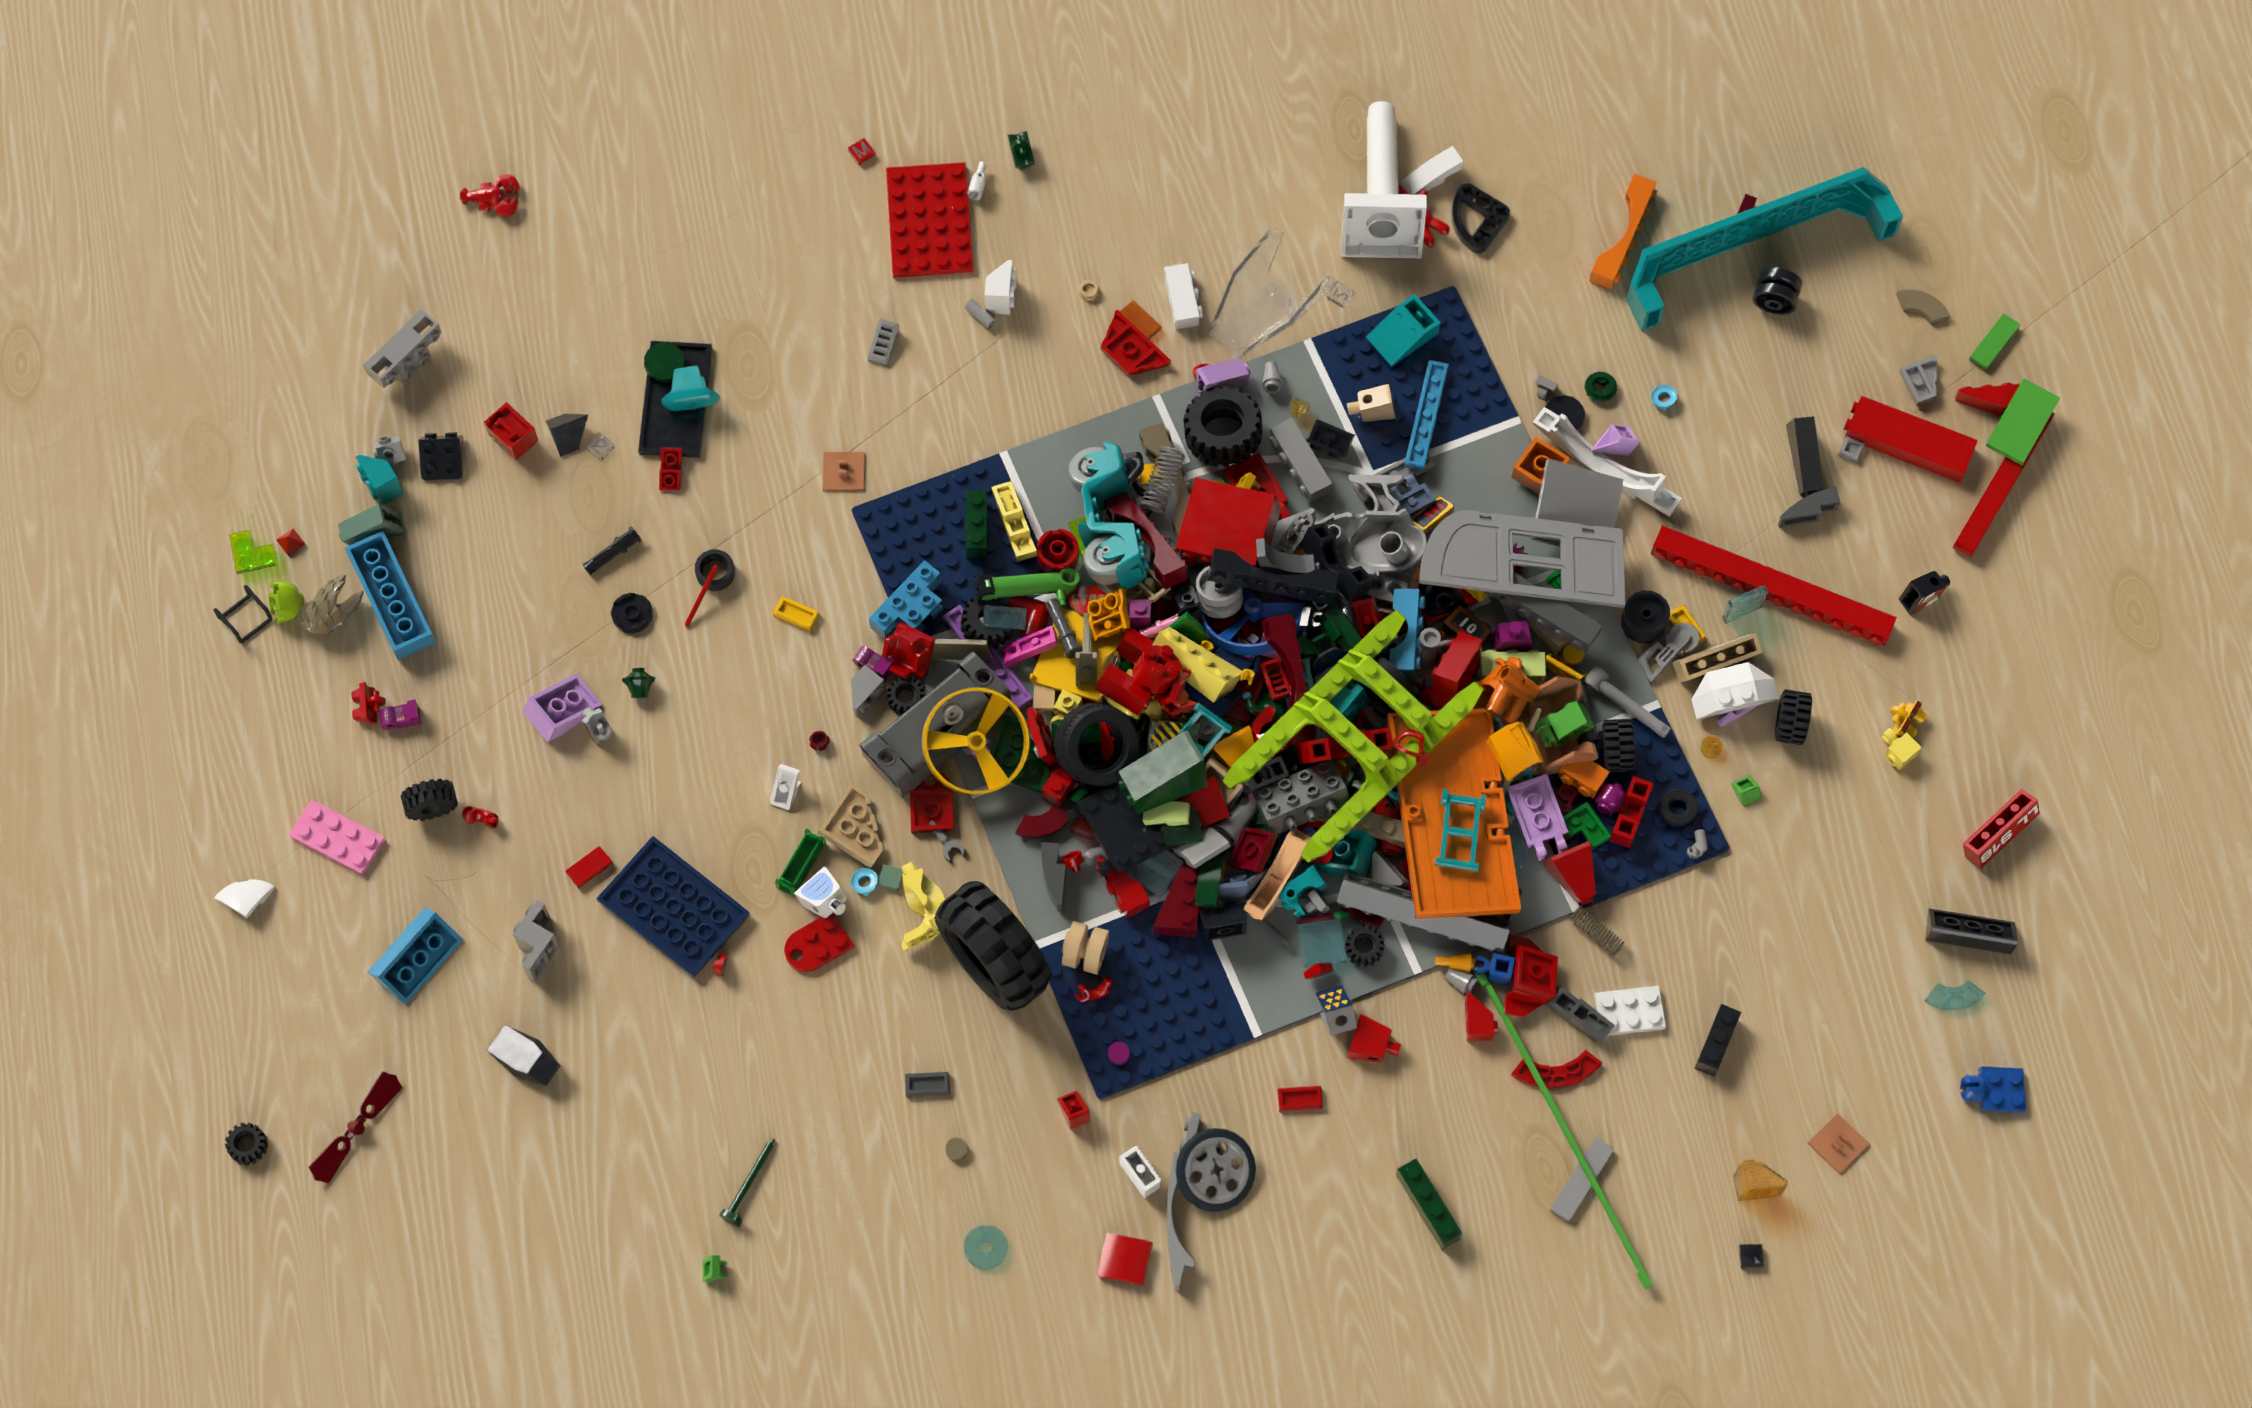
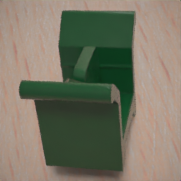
(1322, 641)

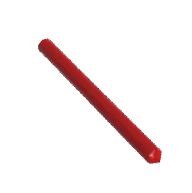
(701, 595)

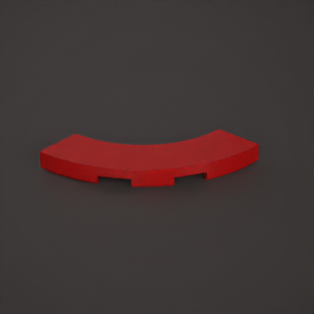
(1559, 1076)

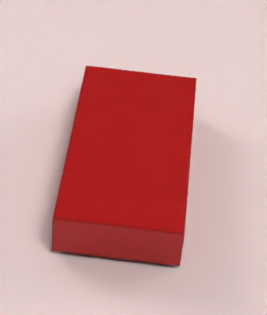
(588, 867)
(1300, 1098)

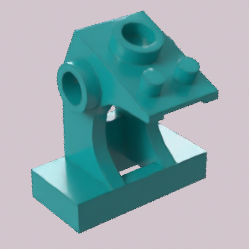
(1305, 881)

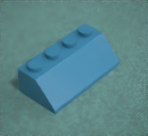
(415, 955)

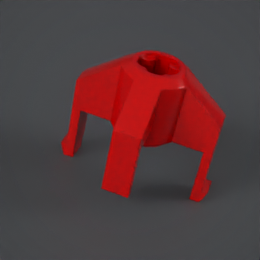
(1177, 700)

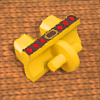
(1905, 715)

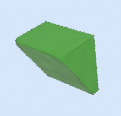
(1746, 790)

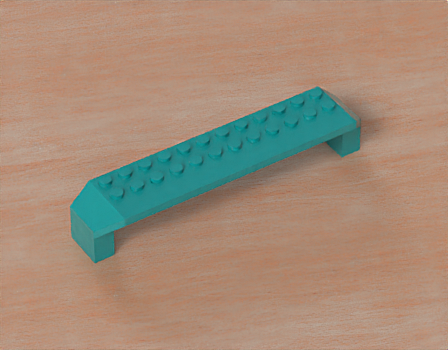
(1852, 192)

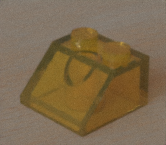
(1757, 1181)

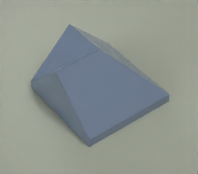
(1239, 886)

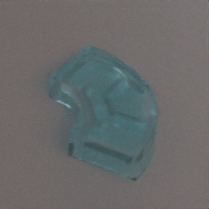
(1954, 997)

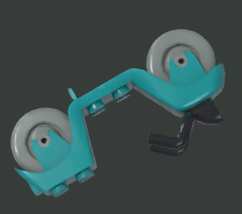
(1112, 549)

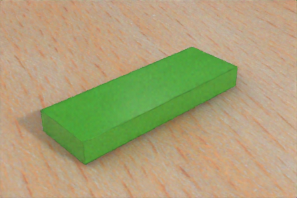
(1994, 342)

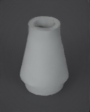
(1271, 380)
(1462, 981)

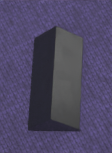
(1971, 931)

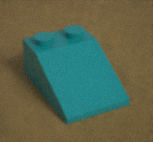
(1350, 855)

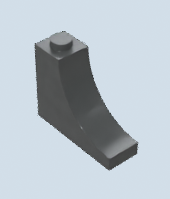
(1282, 563)

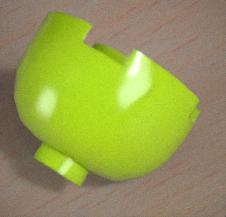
(285, 601)

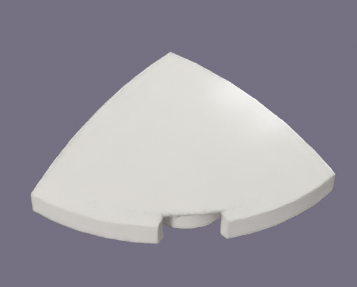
(245, 895)

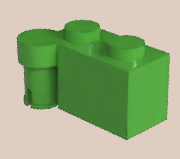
(1564, 725)

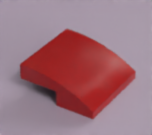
(1125, 1259)

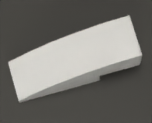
(1433, 172)

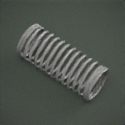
(1171, 457)

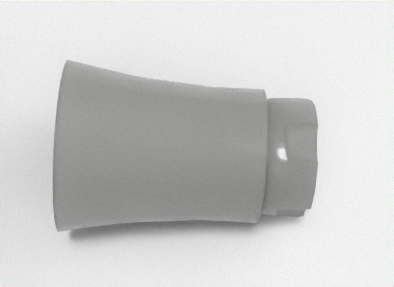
(1241, 816)

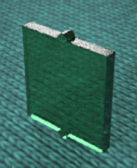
(1183, 833)

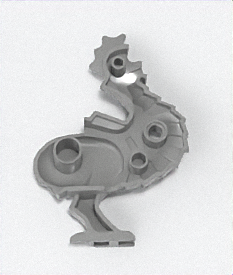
(1376, 539)

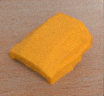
(1109, 615)
(1514, 749)

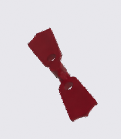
(380, 1094)

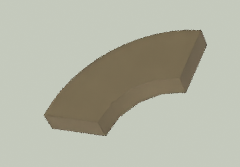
(1924, 304)

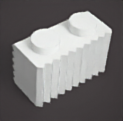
(1140, 1171)

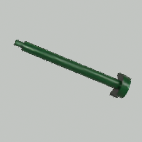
(729, 1215)

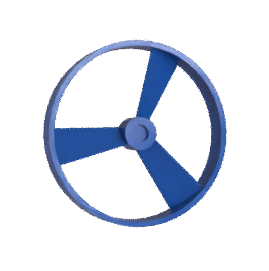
(1254, 611)

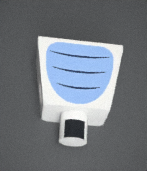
(822, 894)

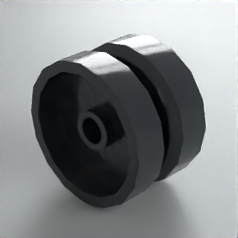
(1777, 291)
(1645, 616)

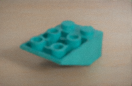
(1404, 330)

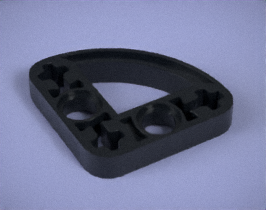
(1489, 212)

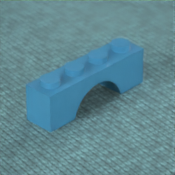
(1406, 655)

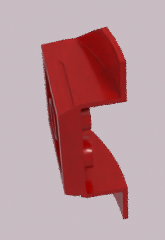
(1533, 977)

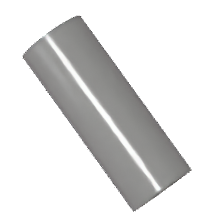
(980, 313)

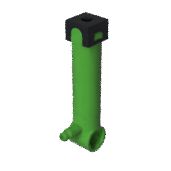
(991, 587)

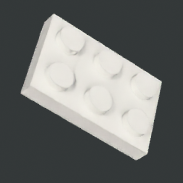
(1632, 1009)

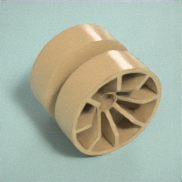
(1079, 946)

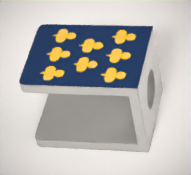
(1337, 1010)

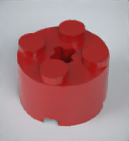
(1049, 550)
(1157, 668)

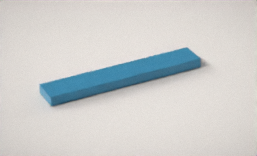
(1426, 415)

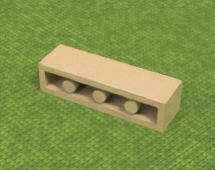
(1717, 657)

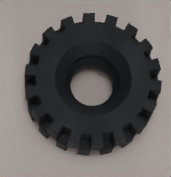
(974, 628)
(429, 799)

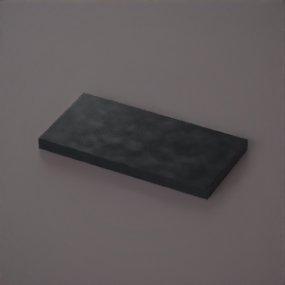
(674, 428)

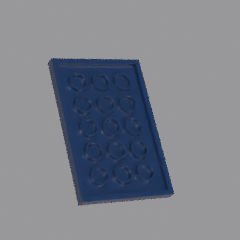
(673, 906)

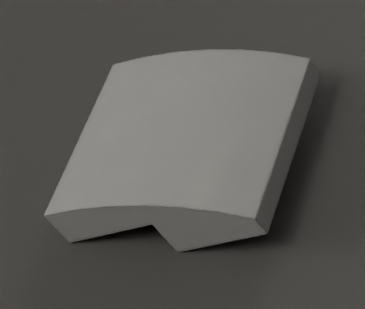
(1200, 852)

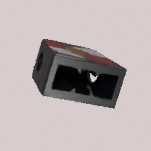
(1923, 591)

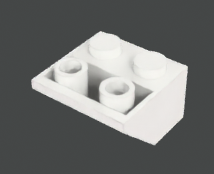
(1000, 289)

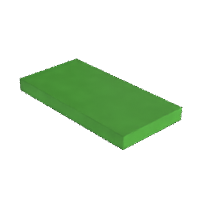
(2022, 421)

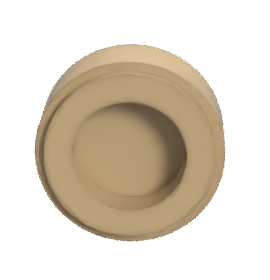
(1088, 290)

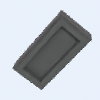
(927, 1084)

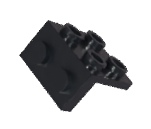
(440, 456)

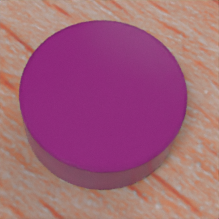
(1118, 1053)

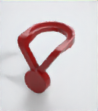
(1421, 757)

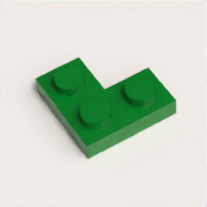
(1586, 822)

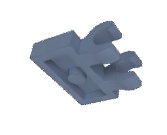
(1416, 499)

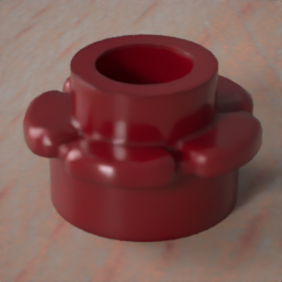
(819, 735)

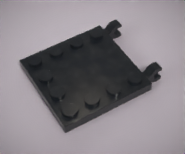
(1118, 830)

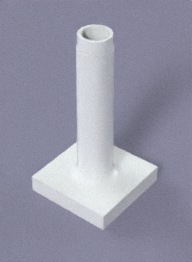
(1382, 220)

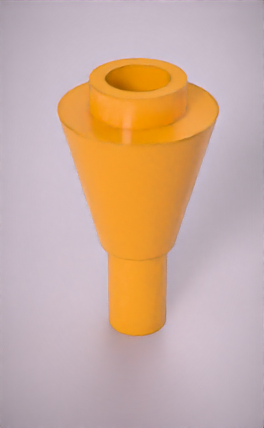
(1462, 962)

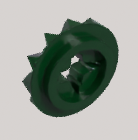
(1600, 378)

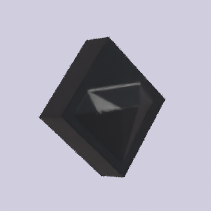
(1751, 1255)

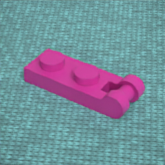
(1029, 646)

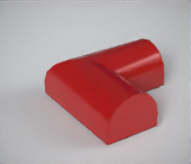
(1036, 616)

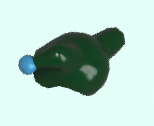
(1261, 704)

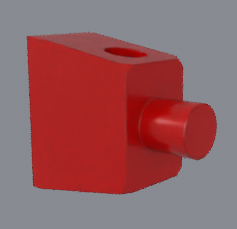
(1372, 1041)

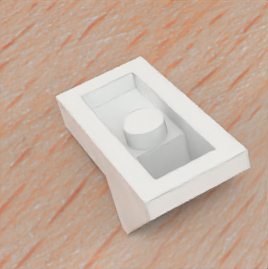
(785, 787)

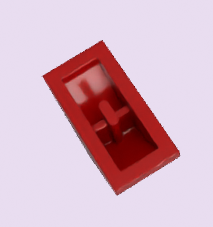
(1074, 1109)

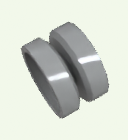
(1217, 599)

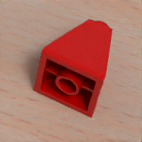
(1574, 872)

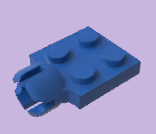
(1996, 1089)

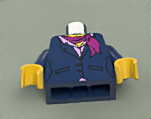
(1248, 665)

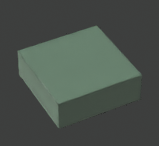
(890, 878)

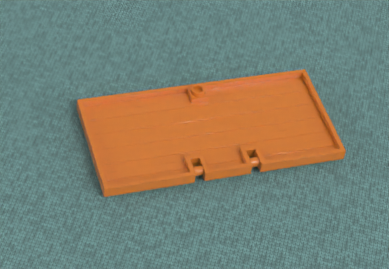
(1464, 767)

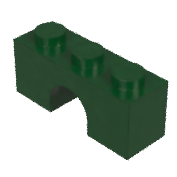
(976, 524)

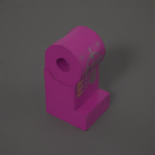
(874, 661)
(400, 716)

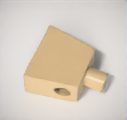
(1374, 404)

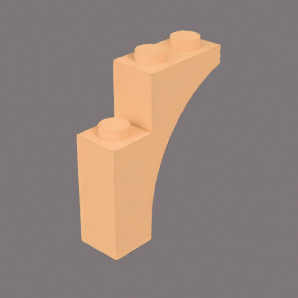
(1278, 875)

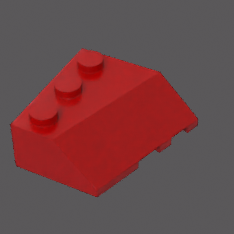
(1456, 668)

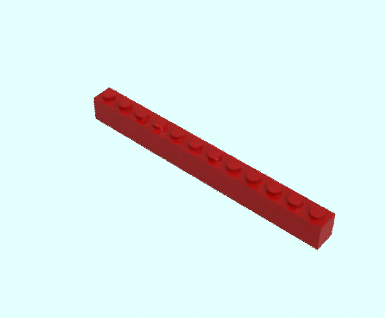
(1782, 588)

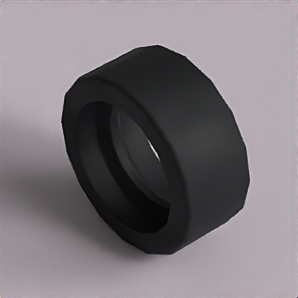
(710, 555)

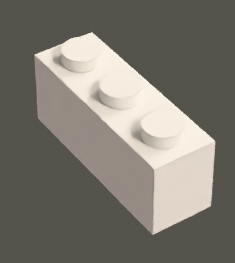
(1182, 296)

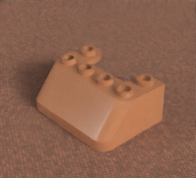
(1552, 698)

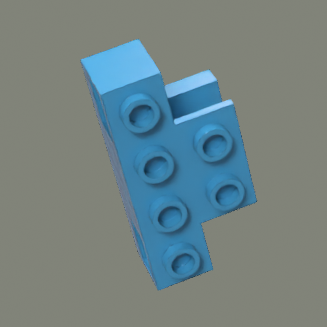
(909, 602)

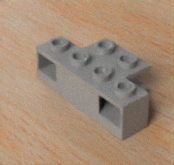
(404, 351)

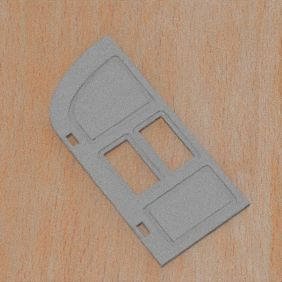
(1481, 557)

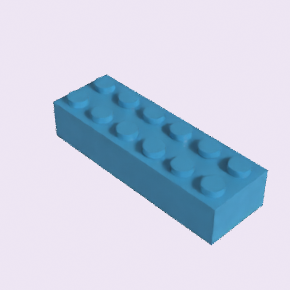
(390, 595)

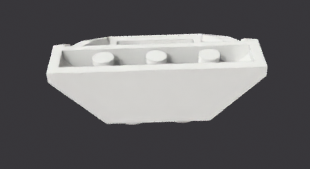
(1733, 690)

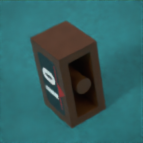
(1464, 621)

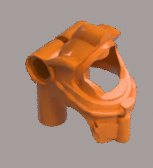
(1507, 690)

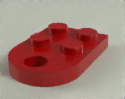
(818, 942)

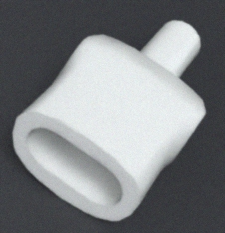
(977, 182)

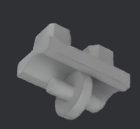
(596, 724)

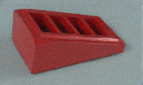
(1271, 666)

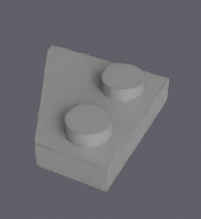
(1921, 379)

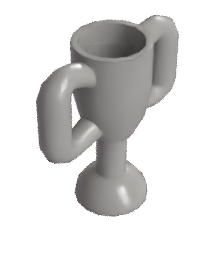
(1431, 647)

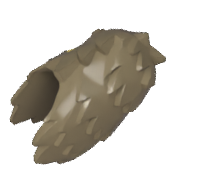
(324, 614)

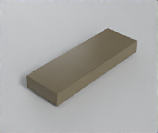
(959, 648)

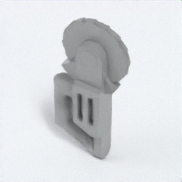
(1681, 640)

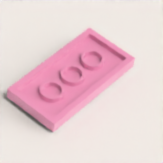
(337, 837)

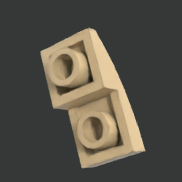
(1044, 698)

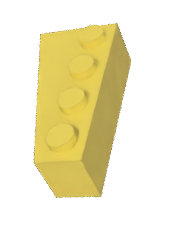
(1209, 672)

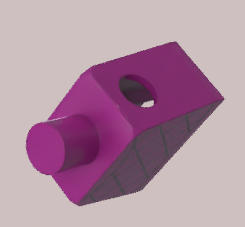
(1512, 636)

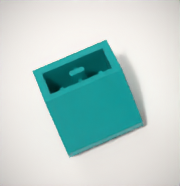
(379, 478)

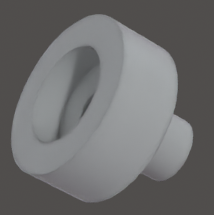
(951, 713)

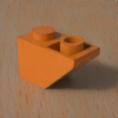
(1585, 776)

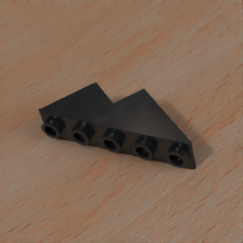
(1183, 594)

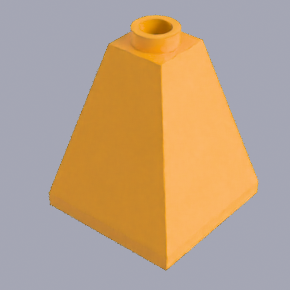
(1233, 747)

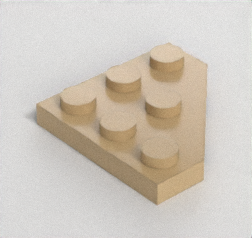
(854, 827)

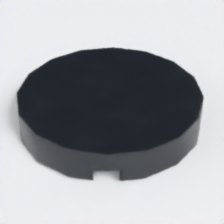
(1569, 407)
(631, 613)

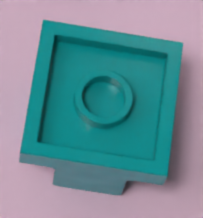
(1350, 701)

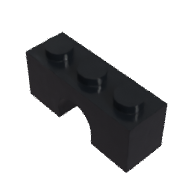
(1717, 1040)

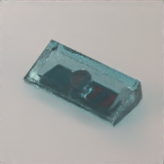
(1004, 617)

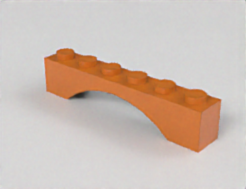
(1608, 264)

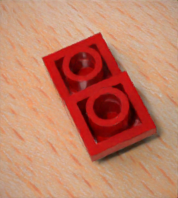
(670, 469)

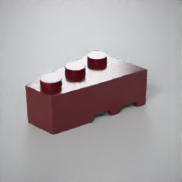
(1179, 910)

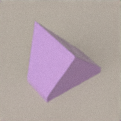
(1617, 441)

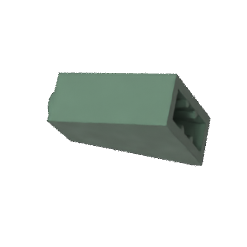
(371, 522)

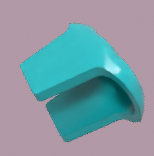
(689, 391)

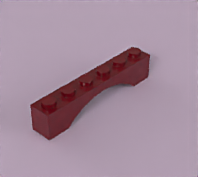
(1167, 565)
(1281, 636)

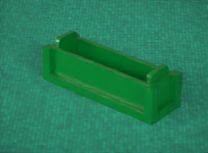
(800, 863)

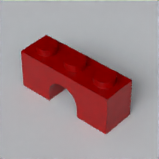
(1631, 812)

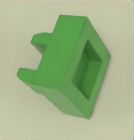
(711, 1269)

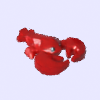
(490, 196)

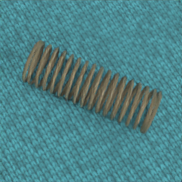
(1578, 914)

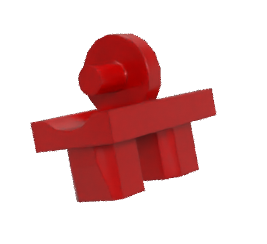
(369, 703)

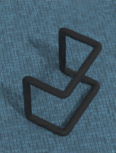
(220, 616)

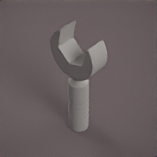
(948, 845)

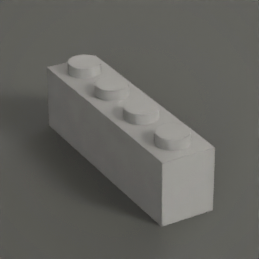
(1300, 460)

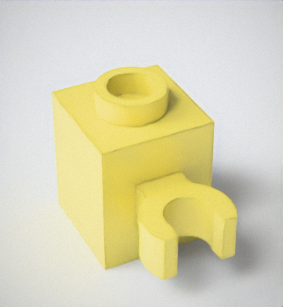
(1065, 703)
(1901, 749)

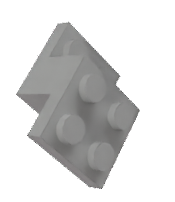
(535, 940)

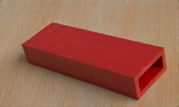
(1910, 438)

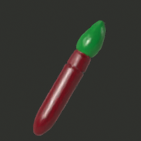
(1323, 917)

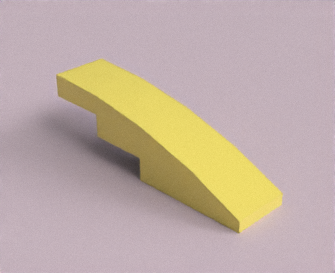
(1014, 521)

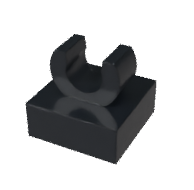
(1309, 620)

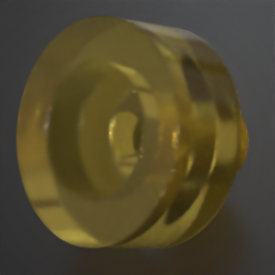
(1299, 407)
(1711, 747)

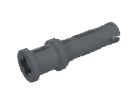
(1066, 635)

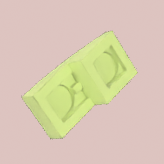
(1171, 813)

